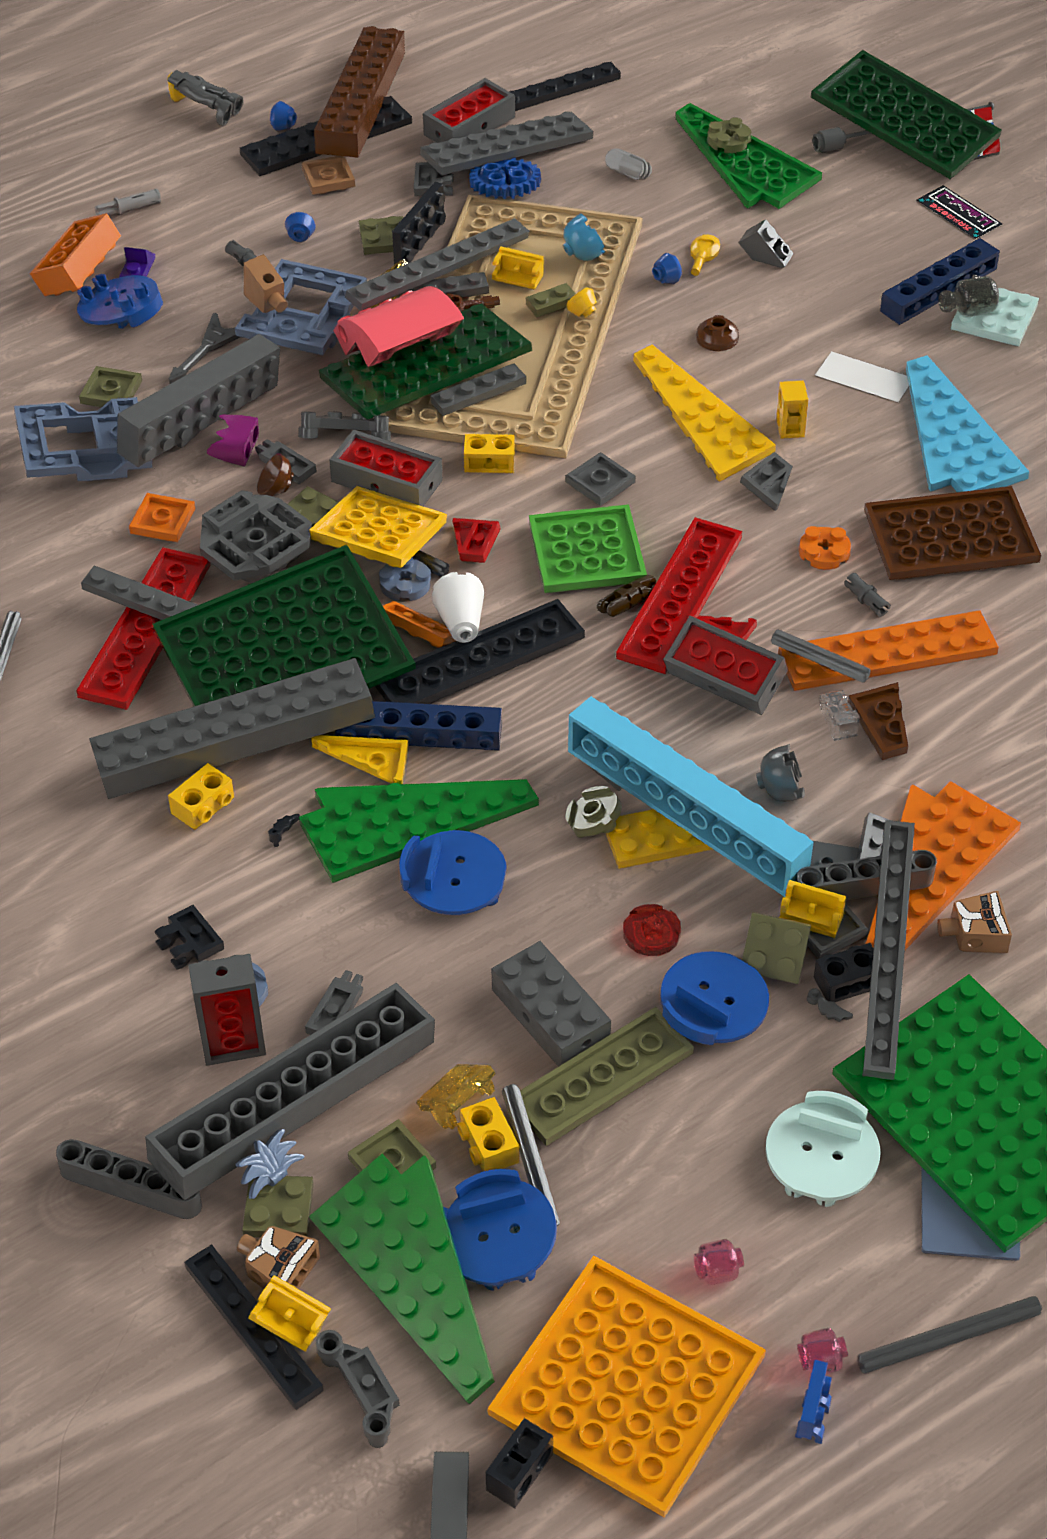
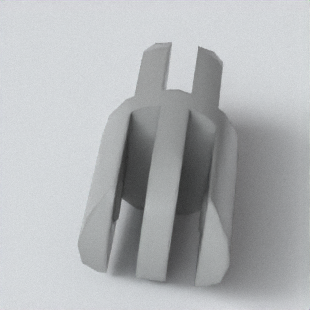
(628, 164)

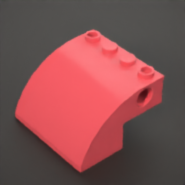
(398, 324)

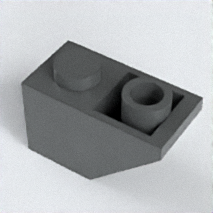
(765, 245)

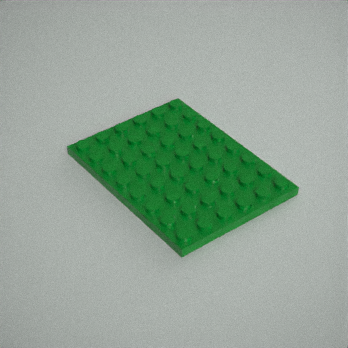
(968, 1107)

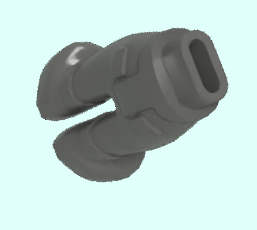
(208, 94)

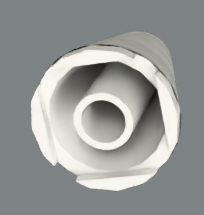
(459, 604)

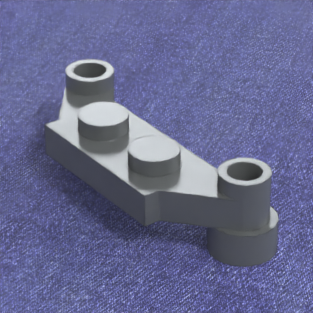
(310, 423)
(365, 1381)

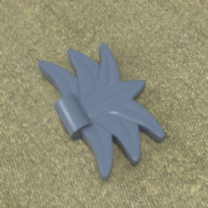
(269, 1163)

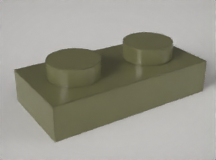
(549, 300)

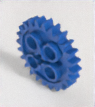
(505, 178)

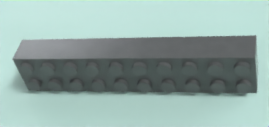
(232, 728)
(289, 1089)

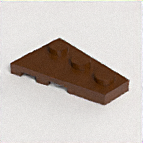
(882, 719)

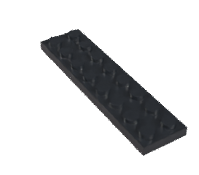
(299, 143)
(489, 654)

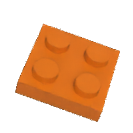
(162, 517)

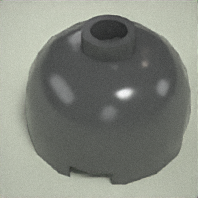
(781, 775)

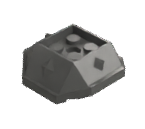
(253, 536)

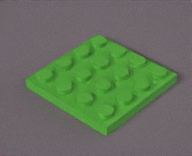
(586, 548)

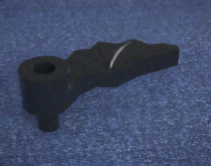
(280, 827)

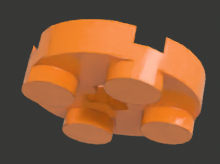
(818, 537)

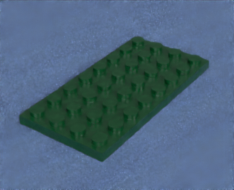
(906, 114)
(426, 366)

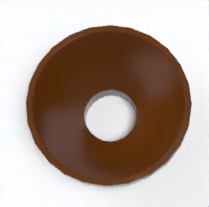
(717, 338)
(275, 476)

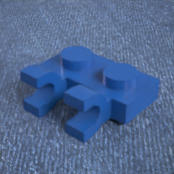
(815, 1395)

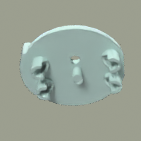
(830, 1127)

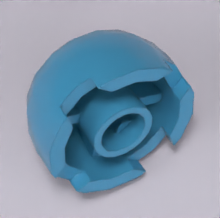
(582, 240)

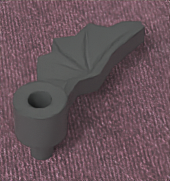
(827, 1008)

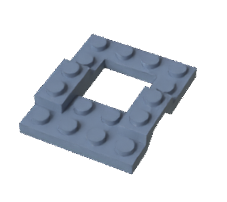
(300, 328)
(85, 463)

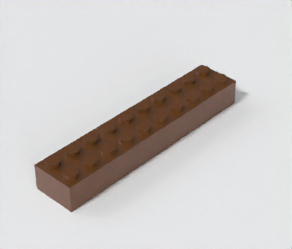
(359, 92)

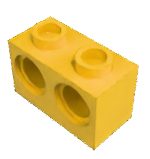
(792, 409)
(489, 453)
(201, 796)
(494, 1134)

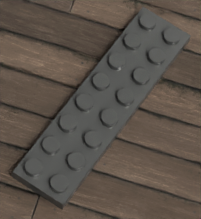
(506, 143)

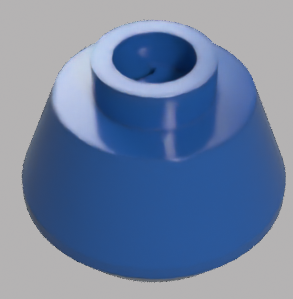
(282, 116)
(299, 226)
(667, 269)

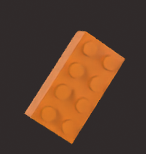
(75, 255)

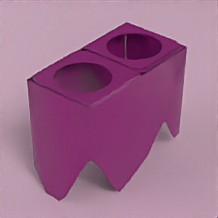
(237, 439)

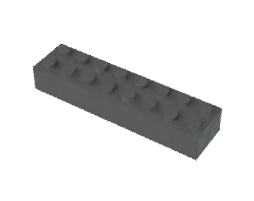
(197, 400)

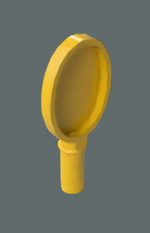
(702, 250)

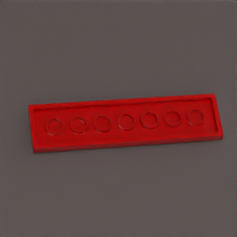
(679, 593)
(133, 643)

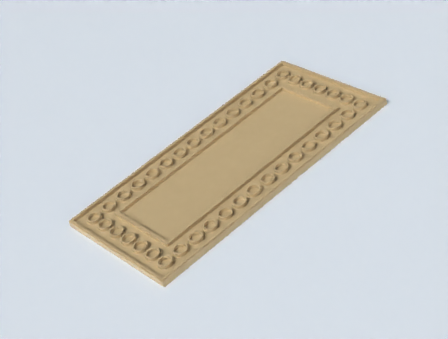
(563, 345)

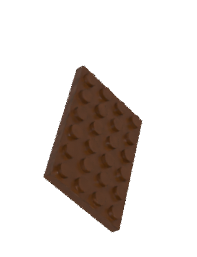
(951, 533)

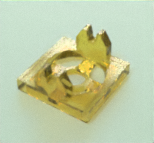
(455, 1083)

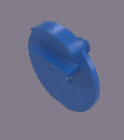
(119, 301)
(431, 867)
(703, 1013)
(492, 1206)

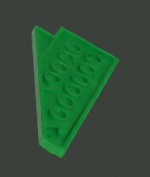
(373, 823)
(403, 1250)

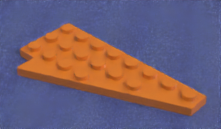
(964, 839)

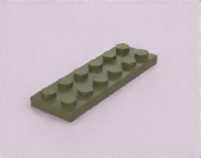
(603, 1075)

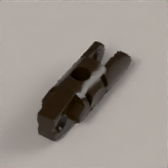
(627, 596)

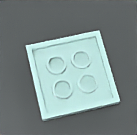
(1005, 323)

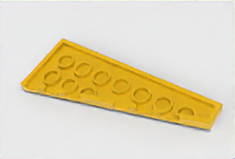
(715, 428)

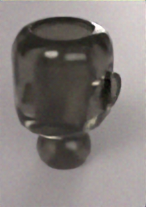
(971, 297)

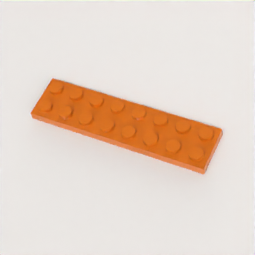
(897, 648)

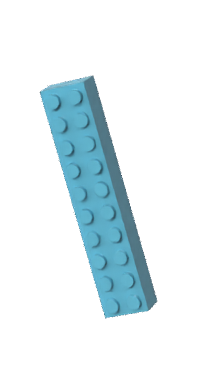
(688, 795)

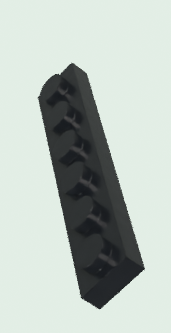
(565, 85)
(235, 1305)

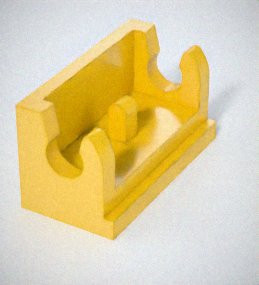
(518, 268)
(813, 907)
(289, 1313)

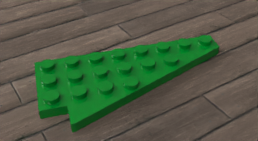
(754, 173)

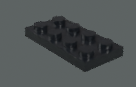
(419, 224)

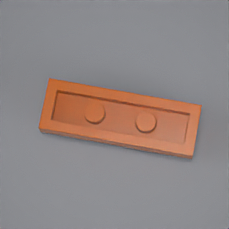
(418, 624)

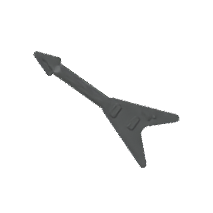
(214, 338)

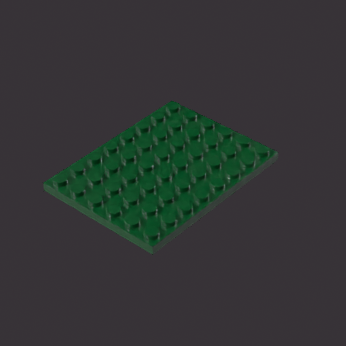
(283, 629)

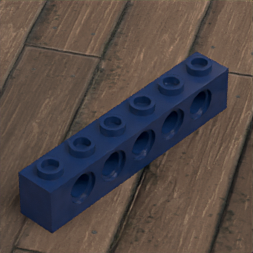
(923, 289)
(432, 725)

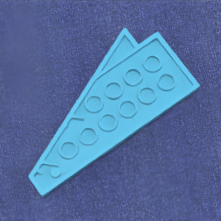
(954, 438)

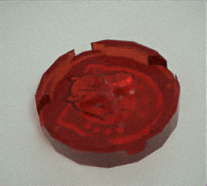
(651, 930)

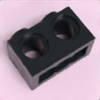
(845, 973)
(519, 1463)

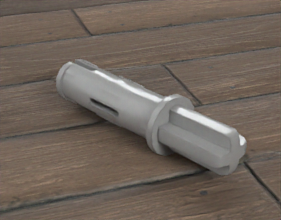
(129, 203)

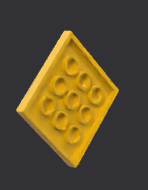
(378, 526)

